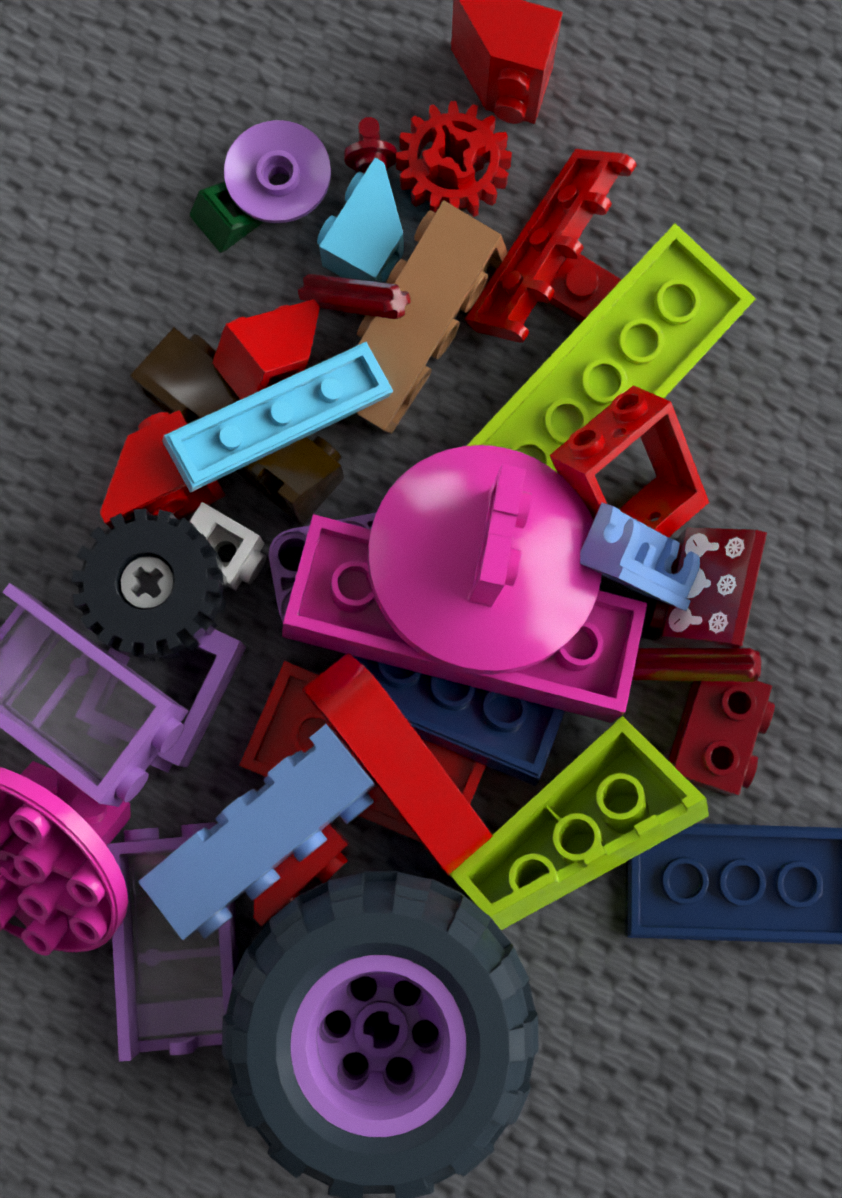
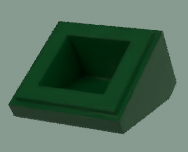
(220, 217)

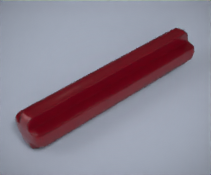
(355, 296)
(697, 664)

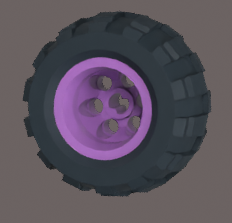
(368, 1127)

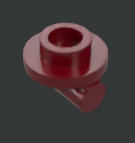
(362, 153)

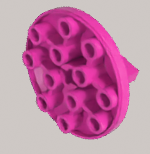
(482, 559)
(58, 862)

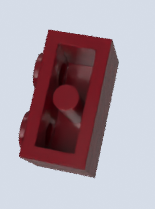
(720, 733)

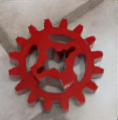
(467, 142)

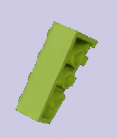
(581, 825)

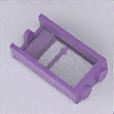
(80, 704)
(166, 987)

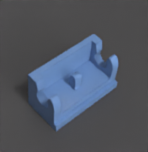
(638, 557)

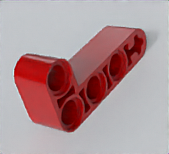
(398, 761)

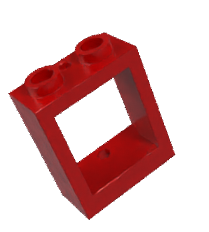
(675, 491)

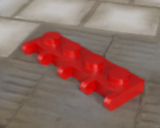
(546, 242)

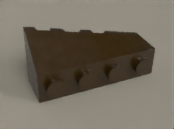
(184, 379)

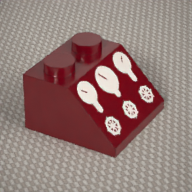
(719, 594)

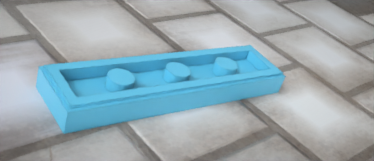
(276, 416)

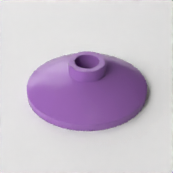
(271, 150)

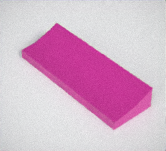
(338, 611)

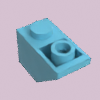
(367, 233)

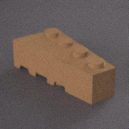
(442, 279)

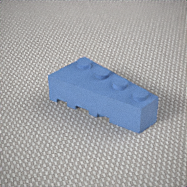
(258, 835)

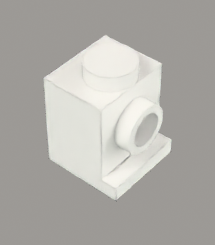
(223, 530)

